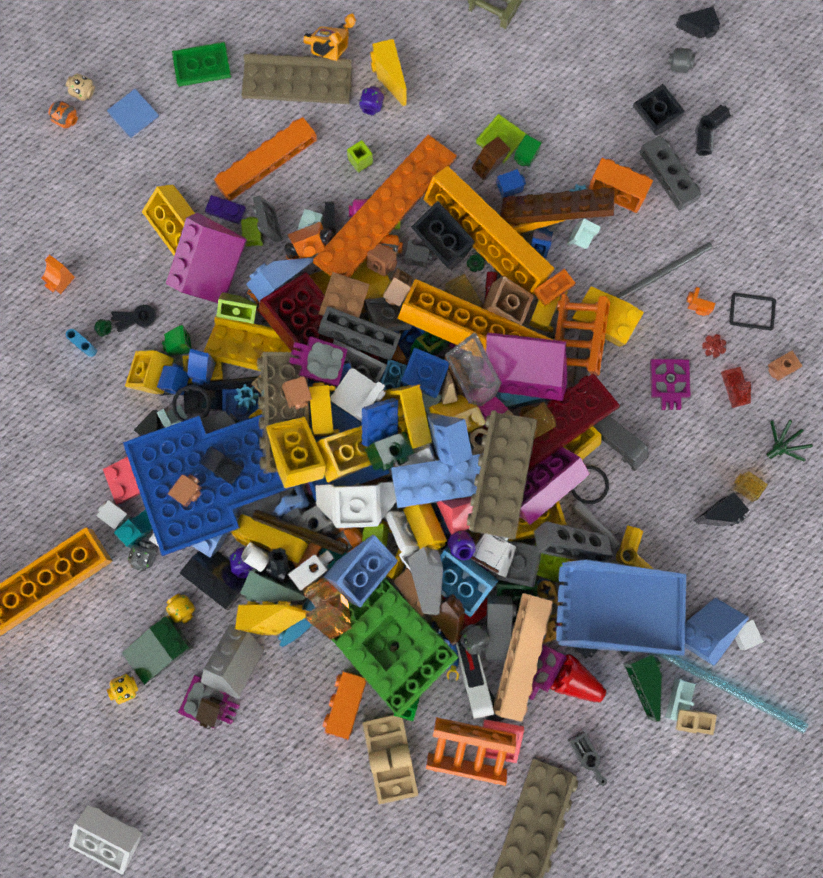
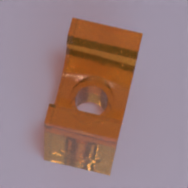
(331, 609)

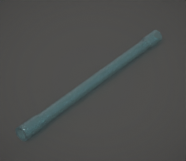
(790, 720)

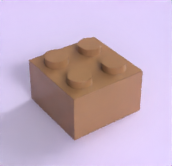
(344, 295)
(508, 300)

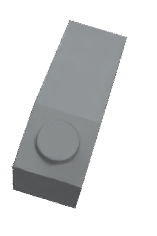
(427, 577)

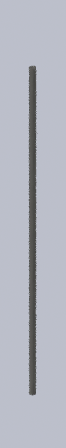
(655, 276)

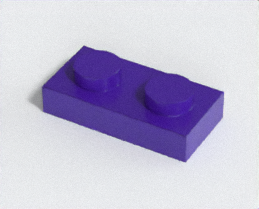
(225, 209)

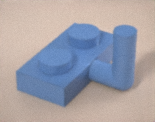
(291, 502)

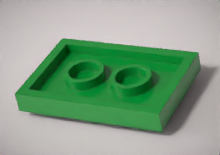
(201, 64)

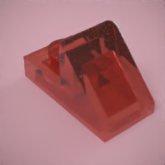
(737, 389)

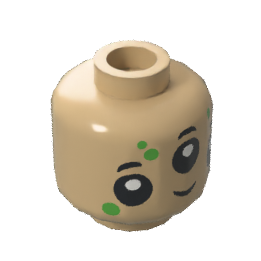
(80, 87)

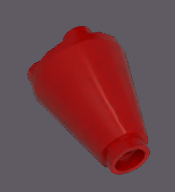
(578, 681)

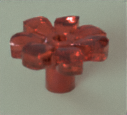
(714, 346)

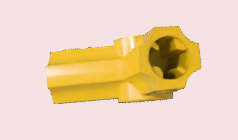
(630, 543)

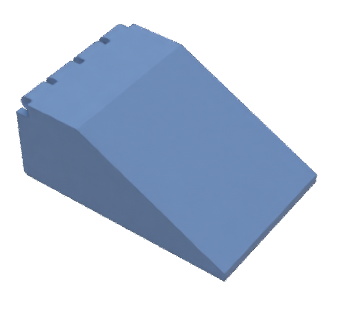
(621, 608)

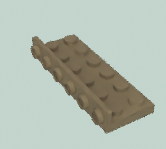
(296, 78)
(274, 373)
(502, 475)
(536, 822)

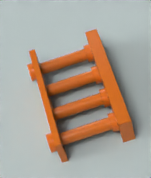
(598, 328)
(472, 735)

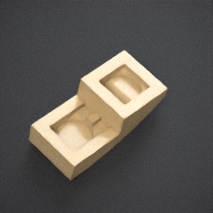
(696, 721)

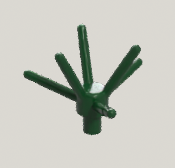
(781, 447)

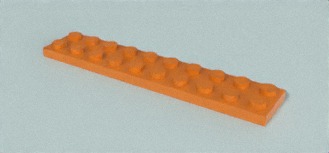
(384, 208)

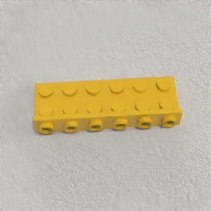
(242, 342)

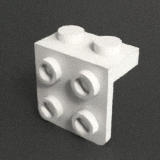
(357, 392)

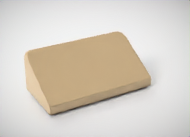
(447, 389)

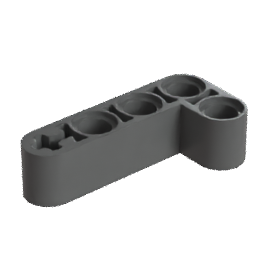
(623, 441)

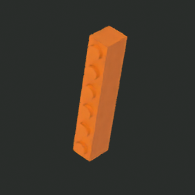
(265, 159)

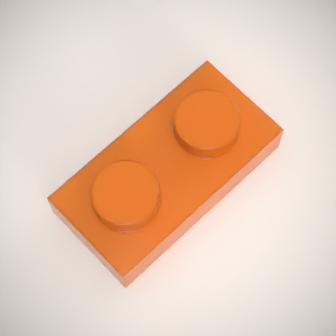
(554, 287)

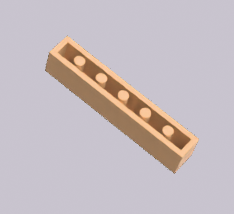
(522, 657)

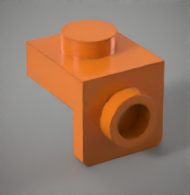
(699, 305)

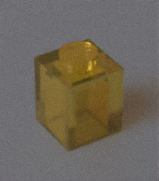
(749, 486)

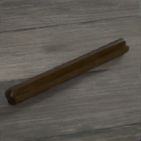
(298, 531)

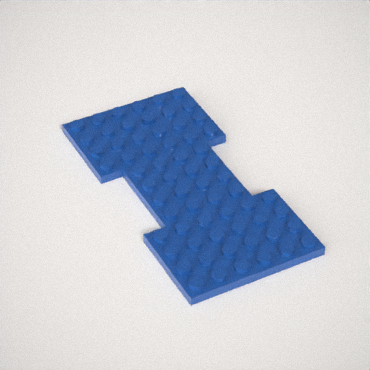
(166, 454)

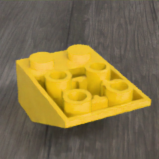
(268, 618)

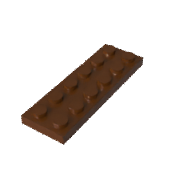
(558, 206)

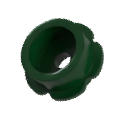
(478, 259)
(103, 327)

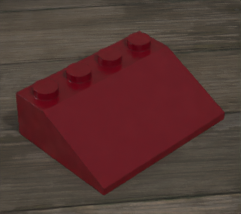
(295, 311)

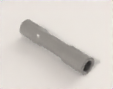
(586, 515)

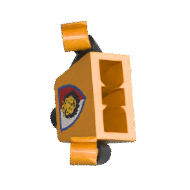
(330, 41)

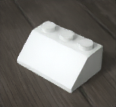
(104, 839)

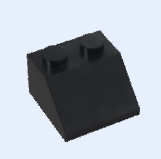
(726, 511)

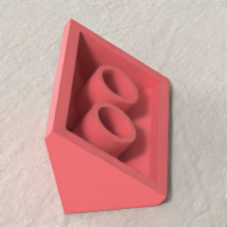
(456, 513)

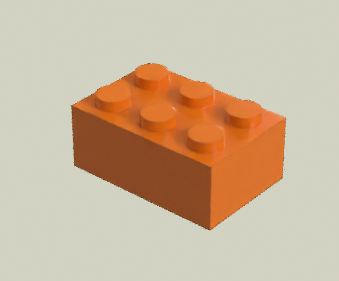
(628, 185)
(344, 704)

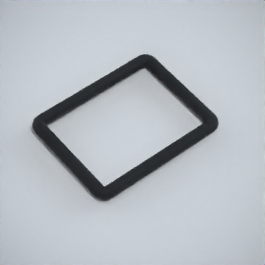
(750, 325)

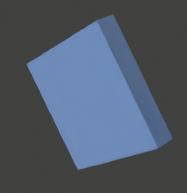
(132, 113)

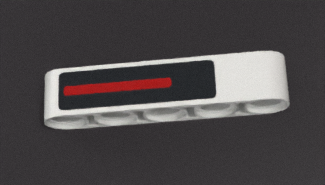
(475, 683)

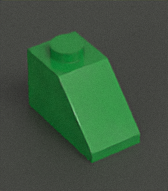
(177, 341)

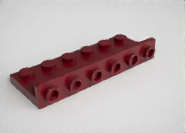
(577, 412)

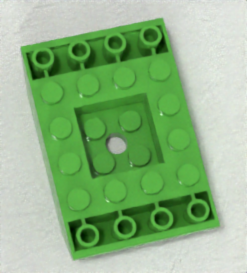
(402, 674)

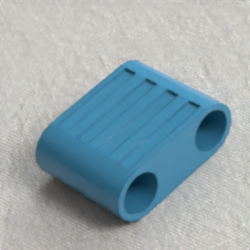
(79, 341)

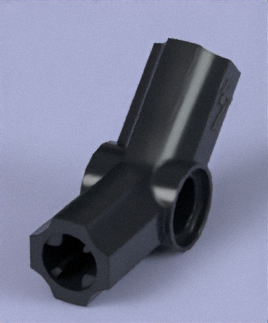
(712, 121)
(279, 565)

